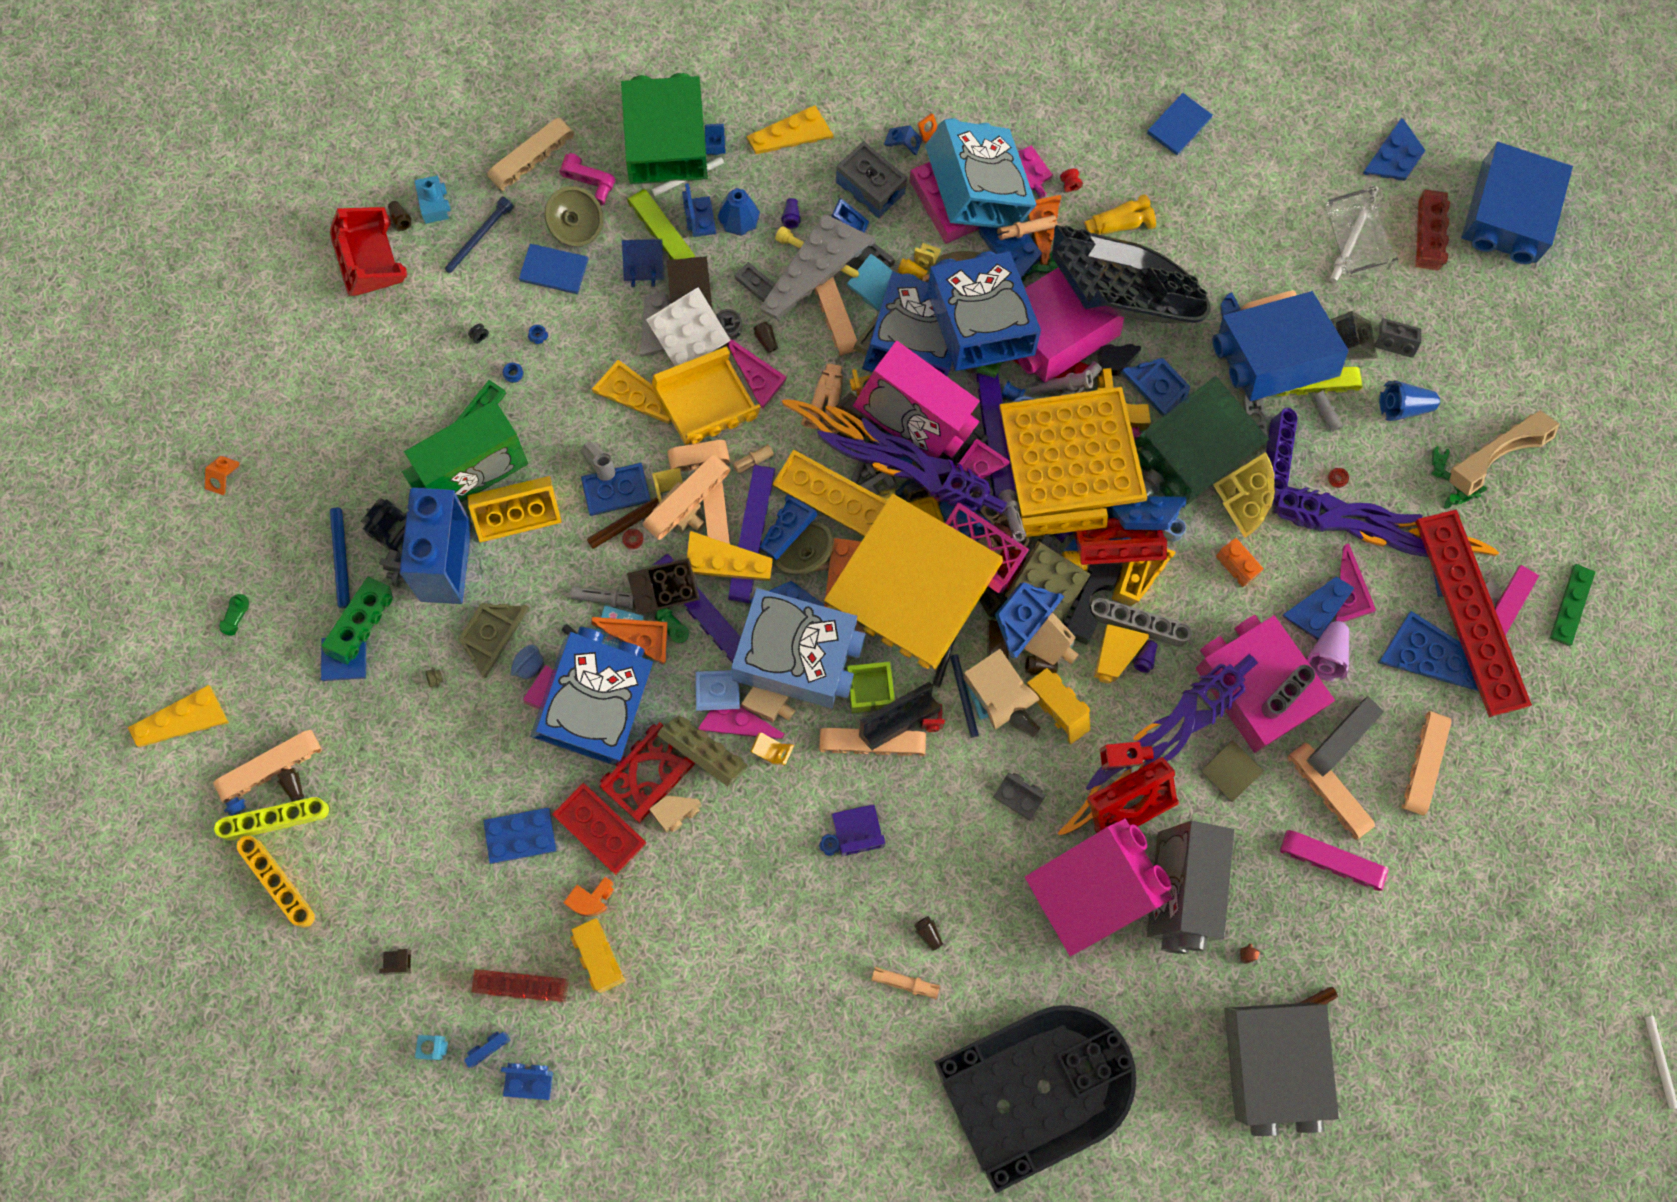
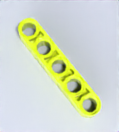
(1348, 380)
(261, 818)

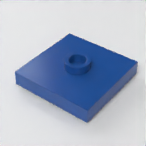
(335, 670)

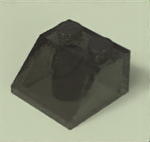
(1356, 335)

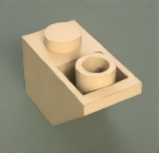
(673, 810)

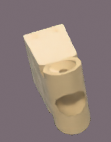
(999, 688)

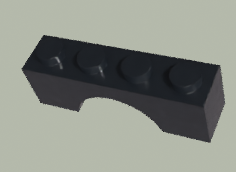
(1082, 621)

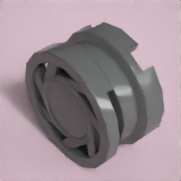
(731, 322)

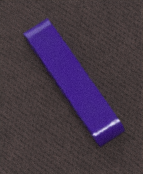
(1280, 447)

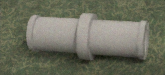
(1327, 411)

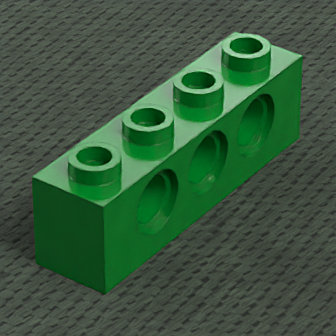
(370, 591)

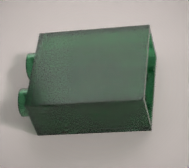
(1199, 441)

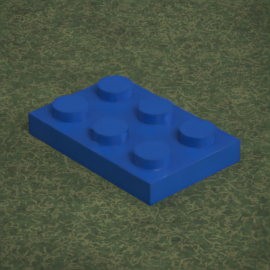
(519, 835)

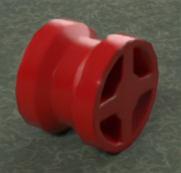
(1071, 180)

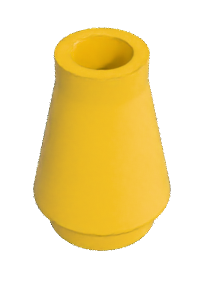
(907, 266)

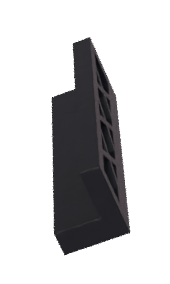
(902, 716)

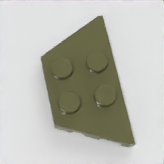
(490, 632)

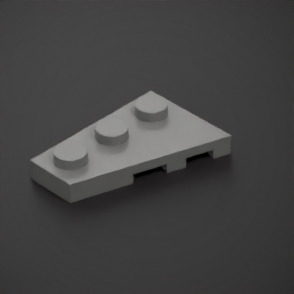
(649, 341)

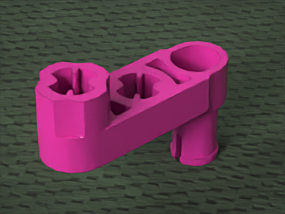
(572, 169)

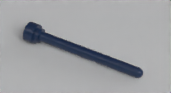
(503, 206)

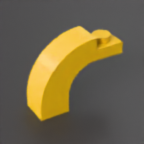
(1138, 414)

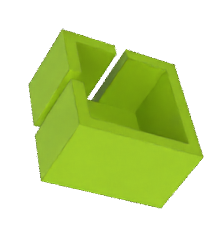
(870, 687)

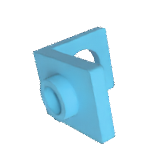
(440, 1047)

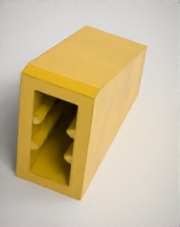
(1117, 651)

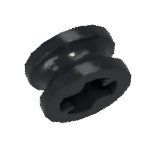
(478, 333)

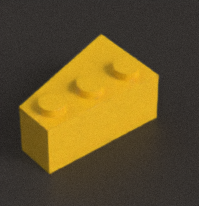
(1137, 578)
(1061, 704)
(597, 956)

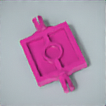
(1035, 170)

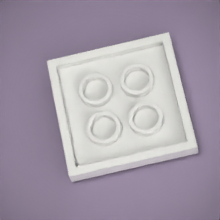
(688, 328)

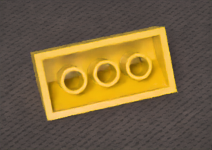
(514, 509)

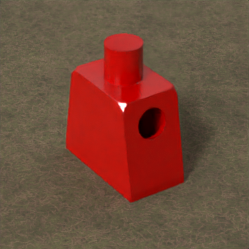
(1115, 755)

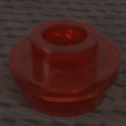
(1340, 472)
(632, 545)

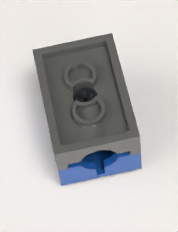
(871, 179)

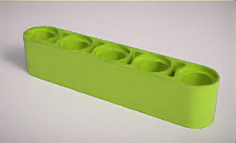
(659, 225)

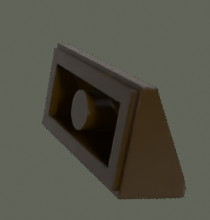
(995, 639)

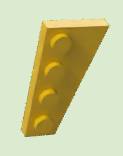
(791, 131)
(631, 390)
(726, 560)
(185, 716)

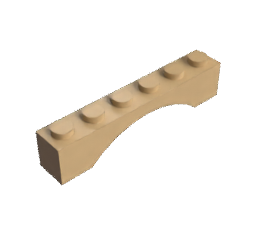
(1532, 432)

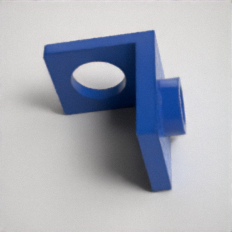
(903, 135)

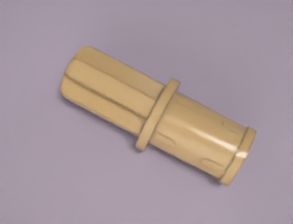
(753, 459)

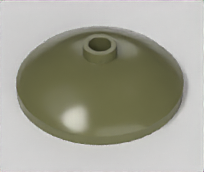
(584, 211)
(807, 551)

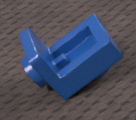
(715, 139)

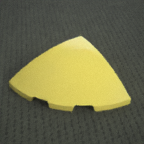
(1248, 493)

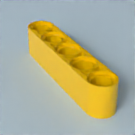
(268, 874)

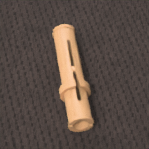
(1019, 229)
(907, 983)

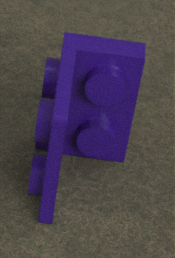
(858, 830)

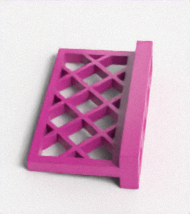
(997, 583)

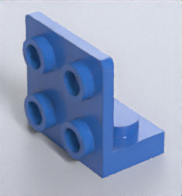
(698, 214)
(527, 1083)

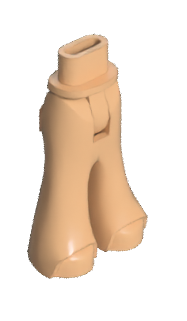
(829, 389)

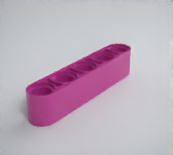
(1334, 859)

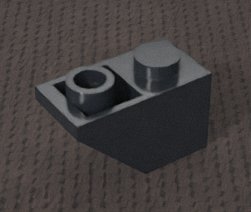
(1117, 357)

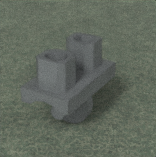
(869, 483)
(392, 564)

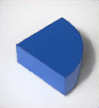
(1229, 305)

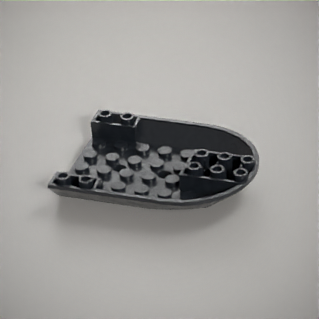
(1127, 278)
(1039, 1126)

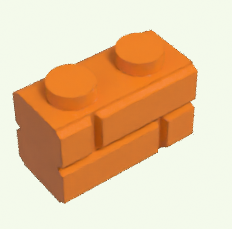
(1239, 562)

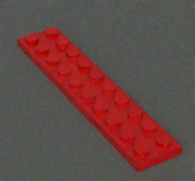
(1473, 613)

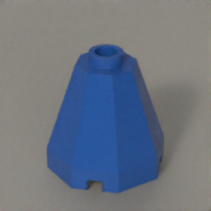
(738, 212)

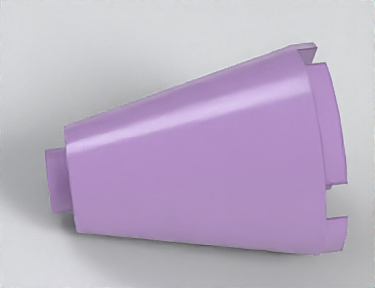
(1331, 652)

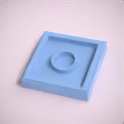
(716, 691)

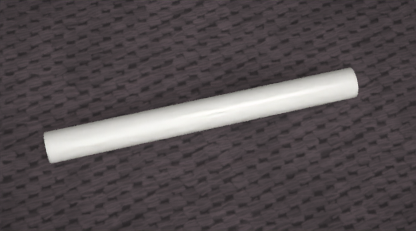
(670, 184)
(1661, 1062)

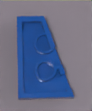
(790, 524)
(1320, 607)

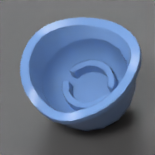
(527, 662)

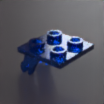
(643, 260)

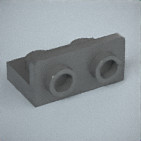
(1398, 338)
(1019, 795)

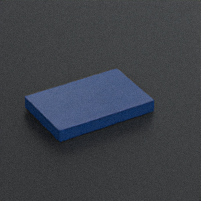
(1179, 124)
(553, 268)
(622, 491)

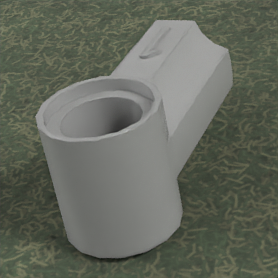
(599, 460)

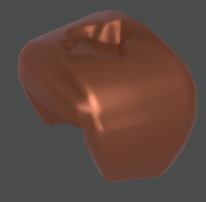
(1248, 954)

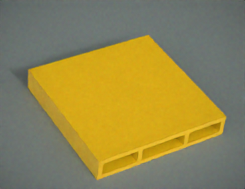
(914, 581)

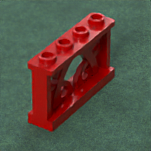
(1097, 549)
(1147, 781)
(645, 802)

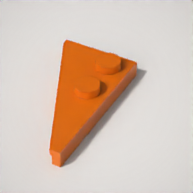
(1043, 239)
(646, 634)

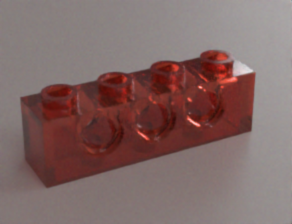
(1428, 204)
(520, 986)

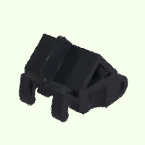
(380, 520)

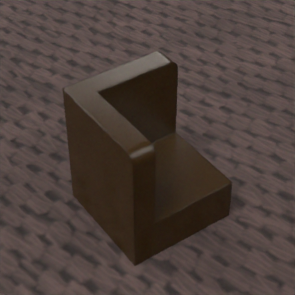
(396, 962)

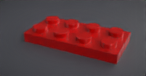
(599, 828)

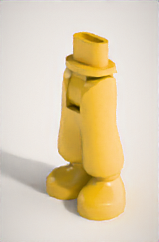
(1123, 217)

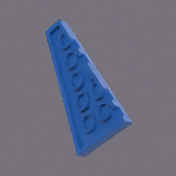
(1428, 652)

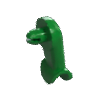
(237, 608)
(675, 629)

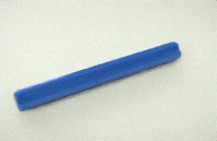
(340, 560)

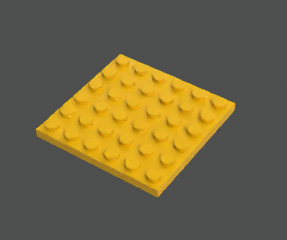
(1072, 453)

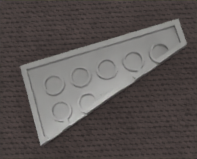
(817, 261)

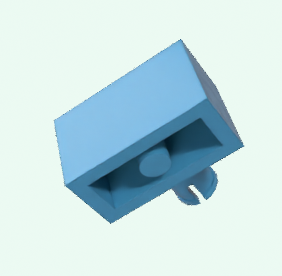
(431, 199)

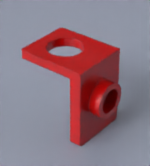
(933, 725)

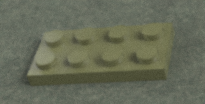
(703, 750)

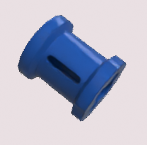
(1012, 392)

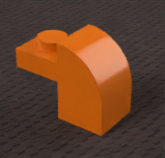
(590, 904)

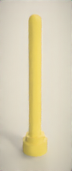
(785, 236)

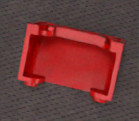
(364, 250)

